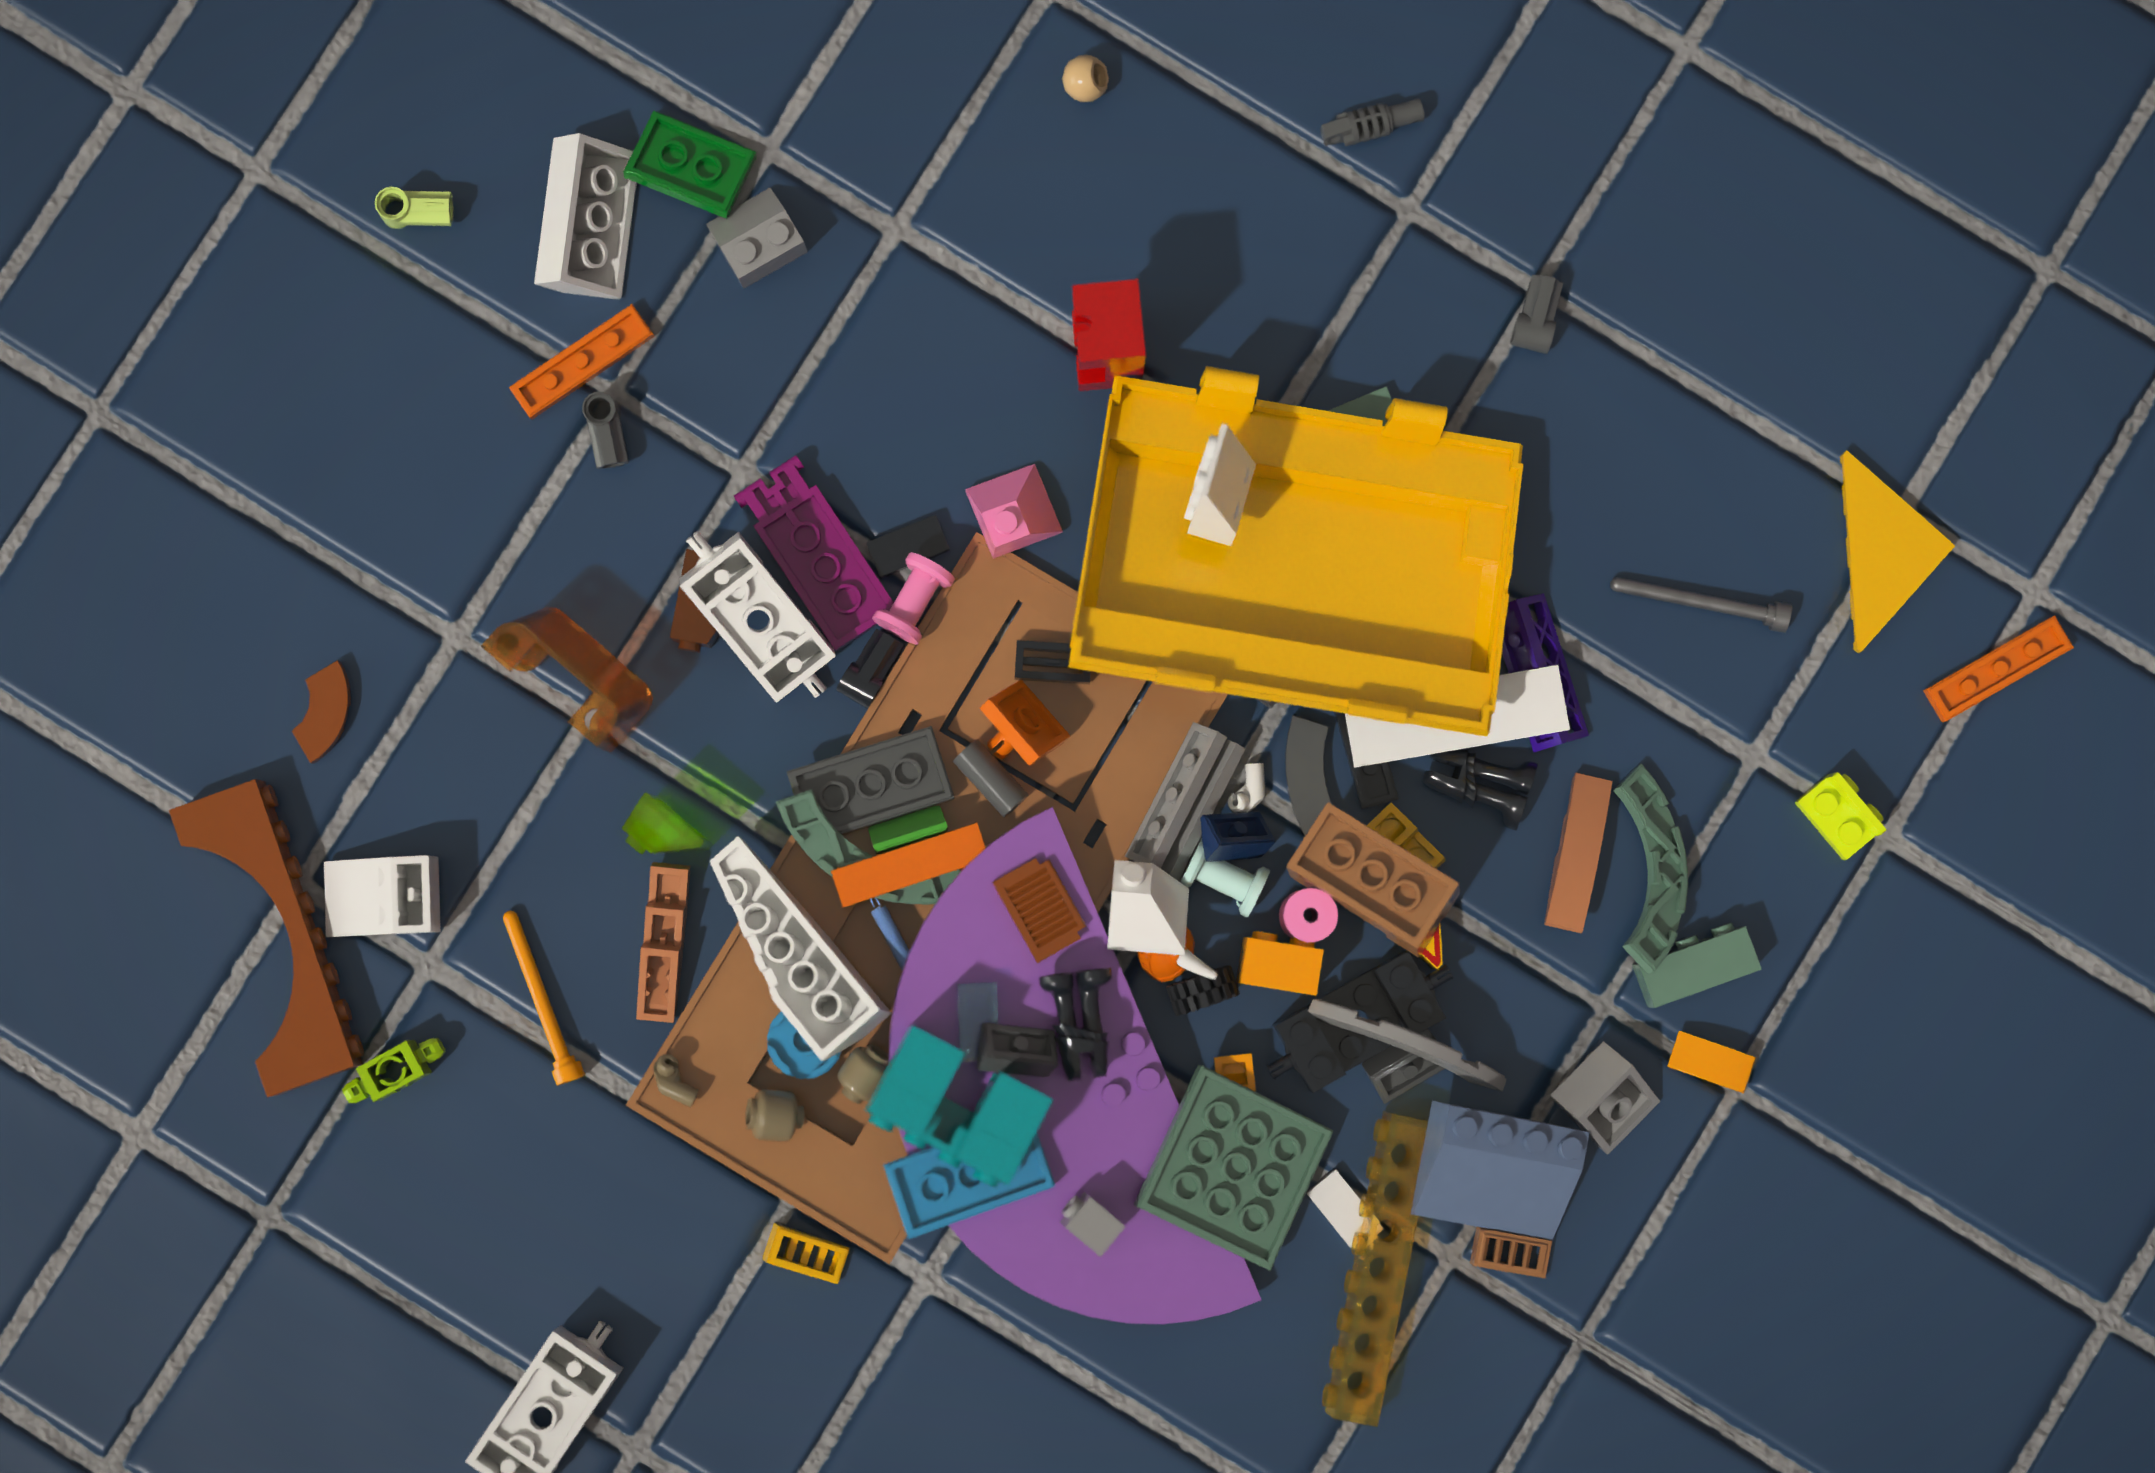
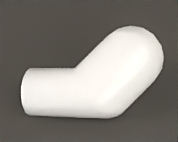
(1252, 792)

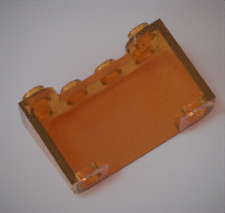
(616, 690)

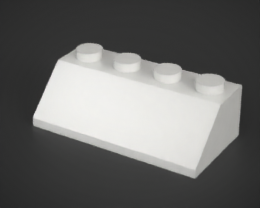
(586, 218)

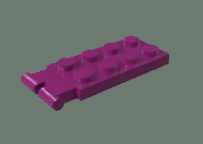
(816, 554)

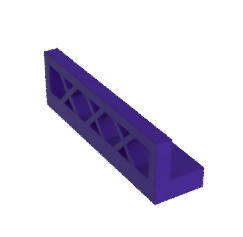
(1524, 652)

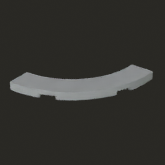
(1410, 1041)

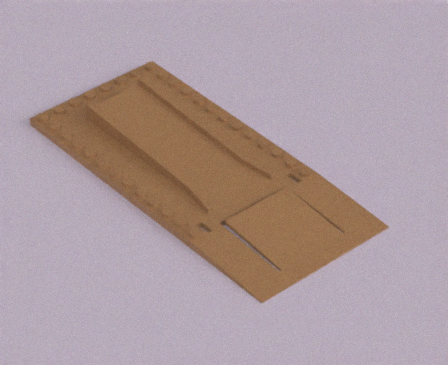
(720, 1040)

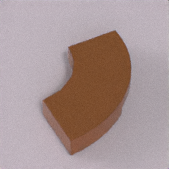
(326, 713)

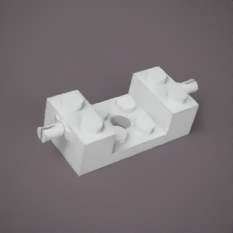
(733, 583)
(569, 1380)

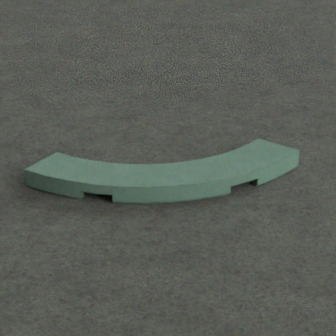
(832, 850)
(1665, 865)

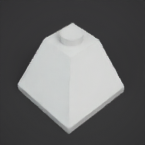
(1147, 910)

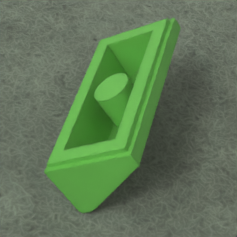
(907, 829)

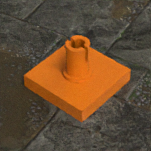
(1022, 724)

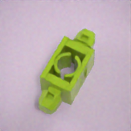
(373, 1085)

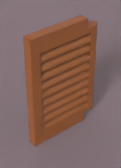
(1040, 908)

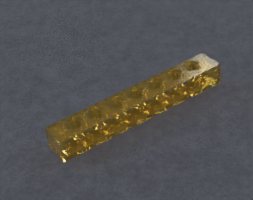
(1365, 1402)

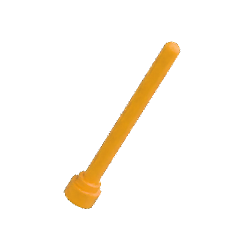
(565, 1066)

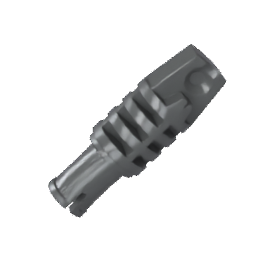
(1371, 122)

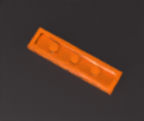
(581, 361)
(1998, 669)
(907, 865)

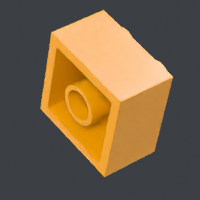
(1278, 964)

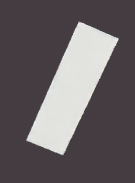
(1526, 706)

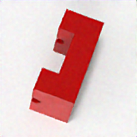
(1107, 333)

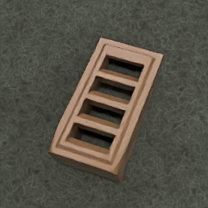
(1480, 1248)

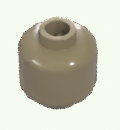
(862, 1072)
(774, 1115)

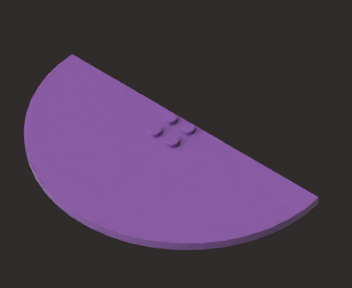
(1096, 1131)

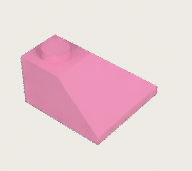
(1013, 511)

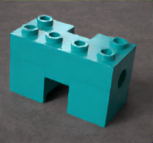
(987, 1139)

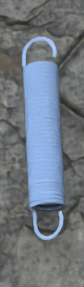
(890, 933)

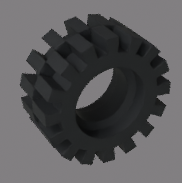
(1202, 992)

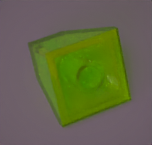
(660, 829)

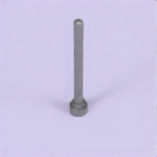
(1774, 615)

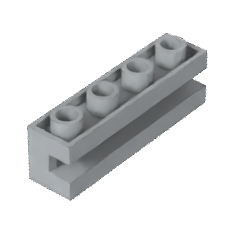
(1186, 794)

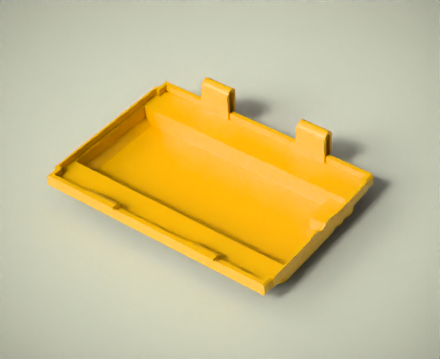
(1356, 572)

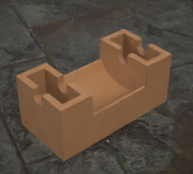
(1374, 879)

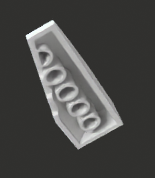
(799, 961)

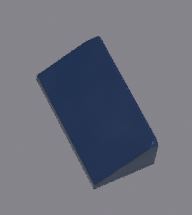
(1235, 836)

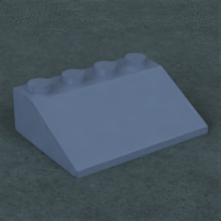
(1497, 1170)

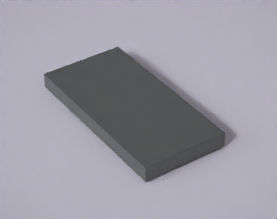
(877, 781)

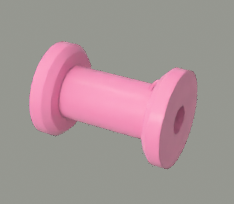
(913, 598)
(1323, 915)

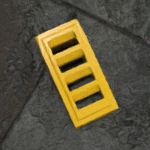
(774, 1242)

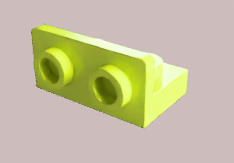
(1841, 814)

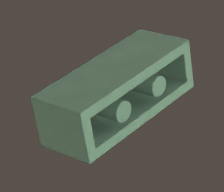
(1699, 965)

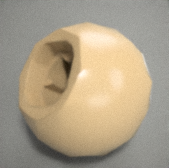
(1085, 78)

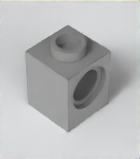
(1091, 1223)

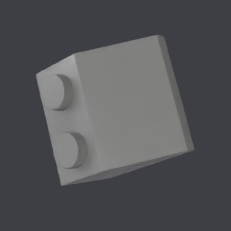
(757, 238)
(1605, 1097)

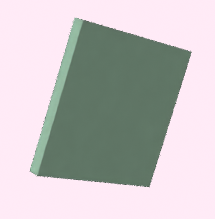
(1233, 1167)

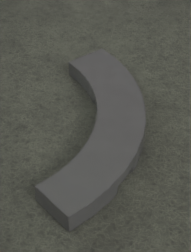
(1306, 770)

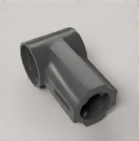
(1536, 323)
(606, 434)

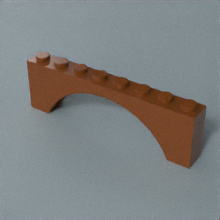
(315, 1030)

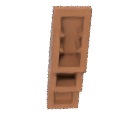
(1578, 853)
(663, 942)

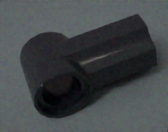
(867, 674)

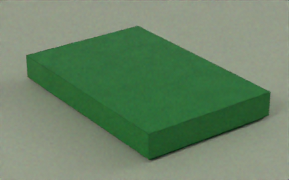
(690, 164)

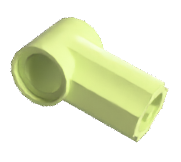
(419, 207)

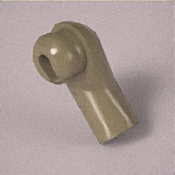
(670, 1083)

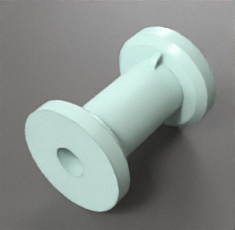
(1226, 879)

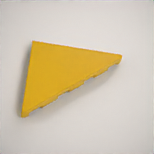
(1886, 547)

